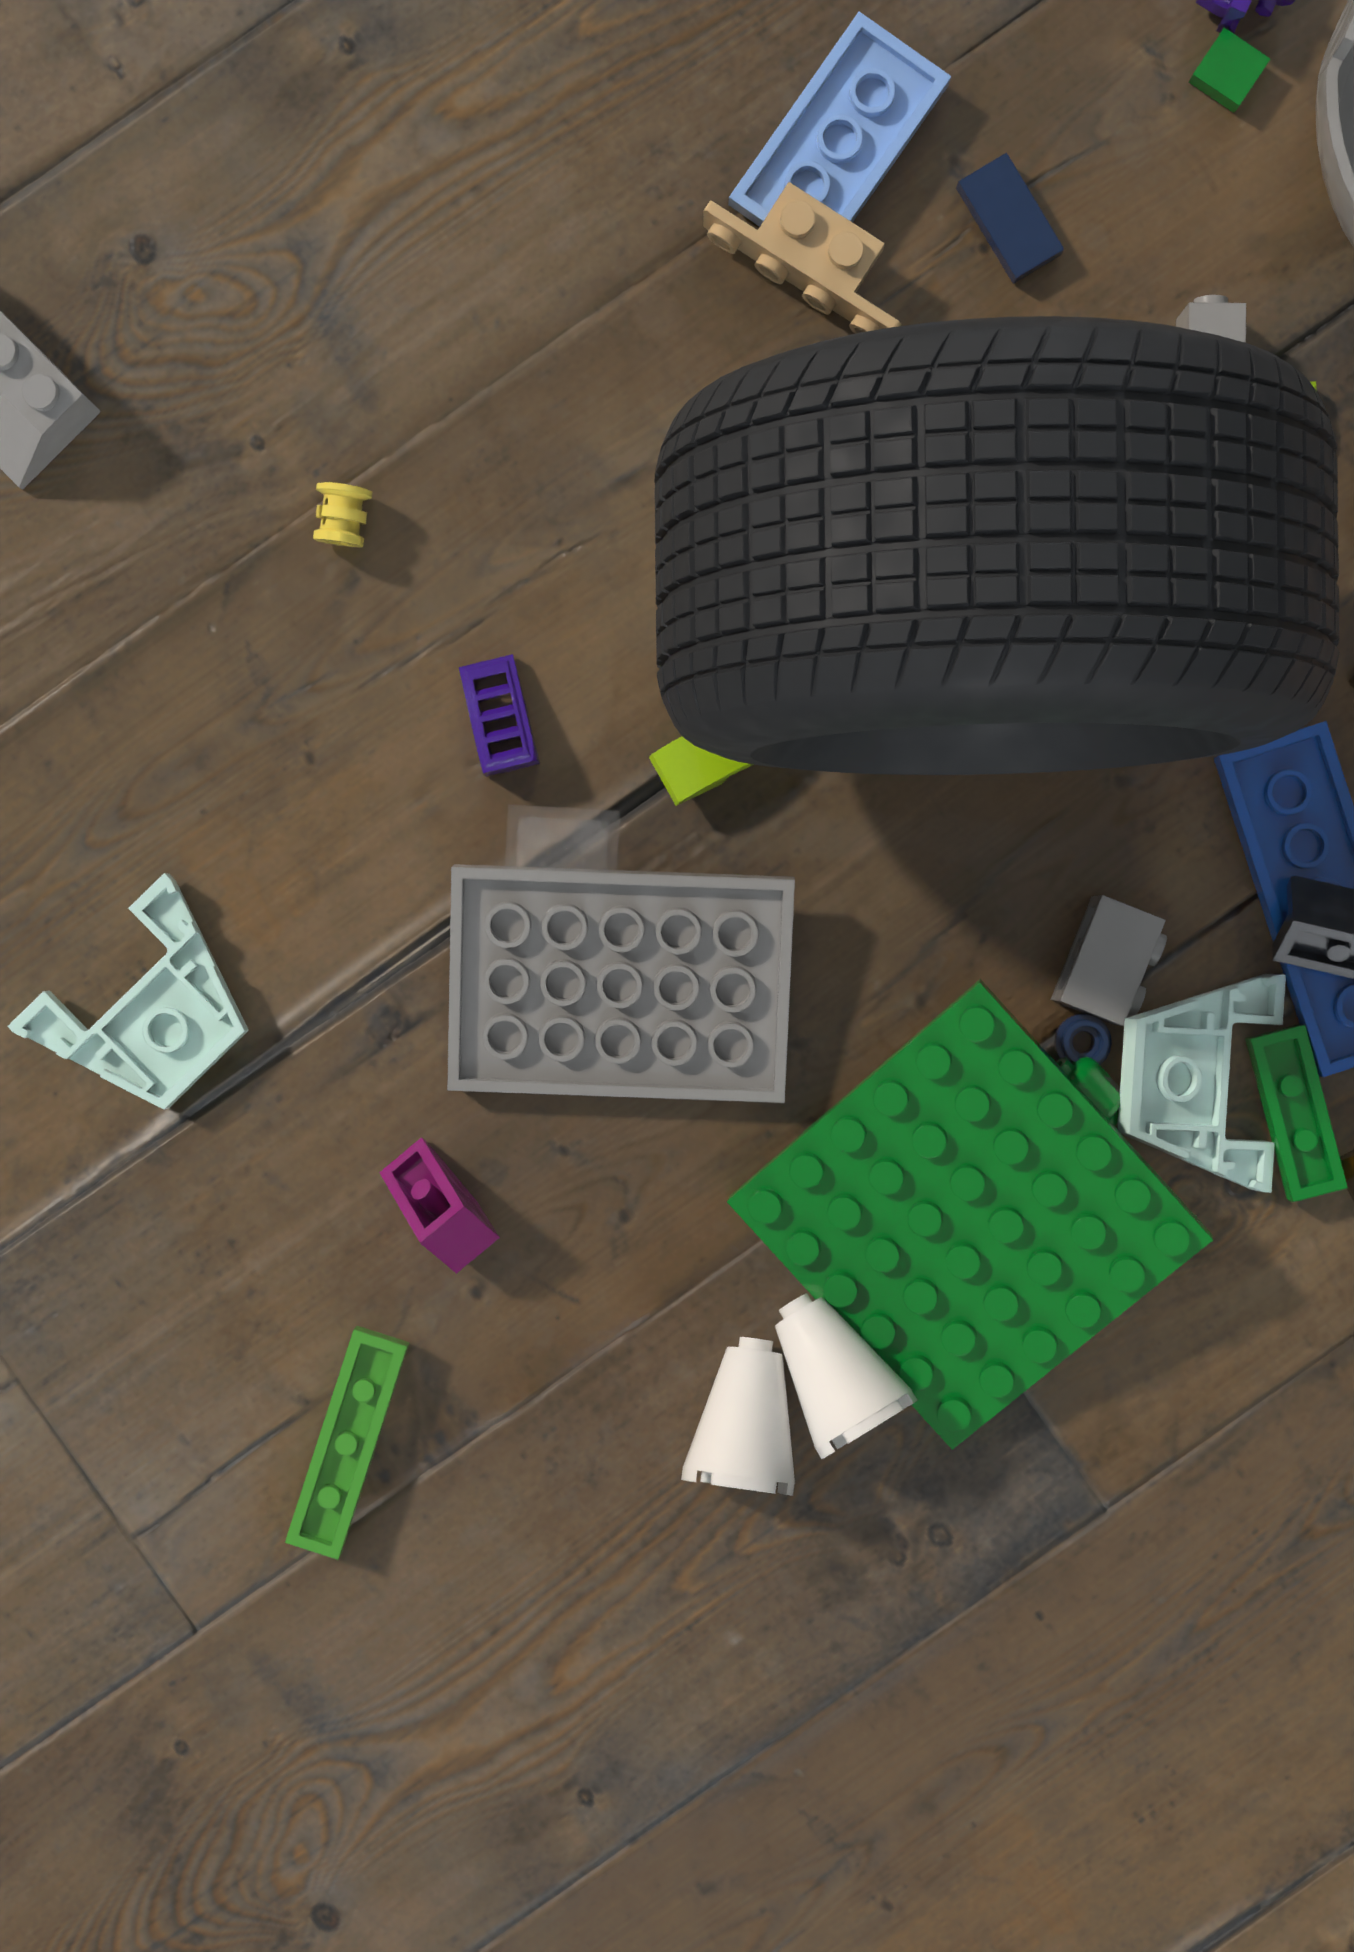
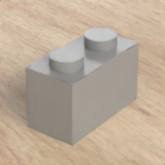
(1110, 960)

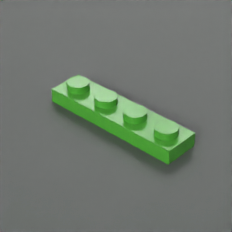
(347, 1442)

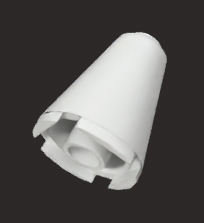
(837, 1375)
(745, 1424)

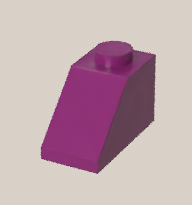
(438, 1206)

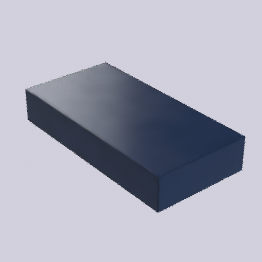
(1009, 218)

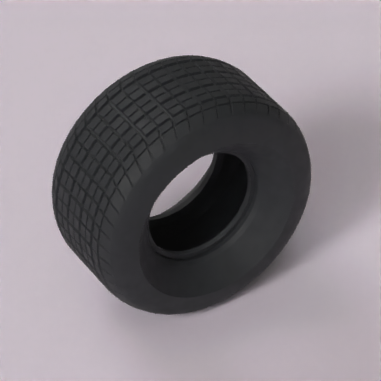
(998, 550)

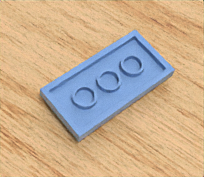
(845, 124)

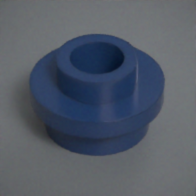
(1097, 1030)

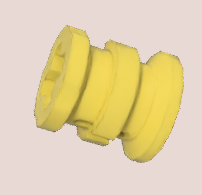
(341, 514)

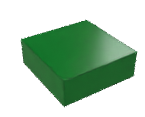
(1229, 70)

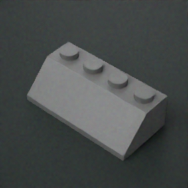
(37, 407)

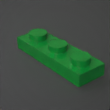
(1296, 1112)

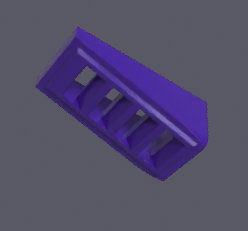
(510, 759)

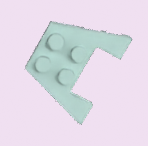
(165, 1026)
(1180, 1078)

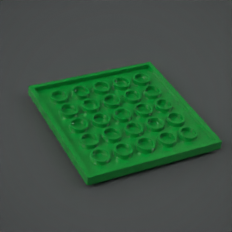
(970, 1214)

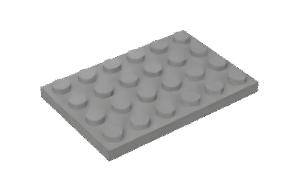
(619, 983)

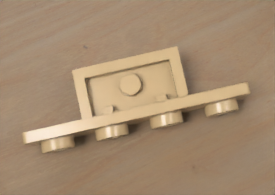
(810, 250)

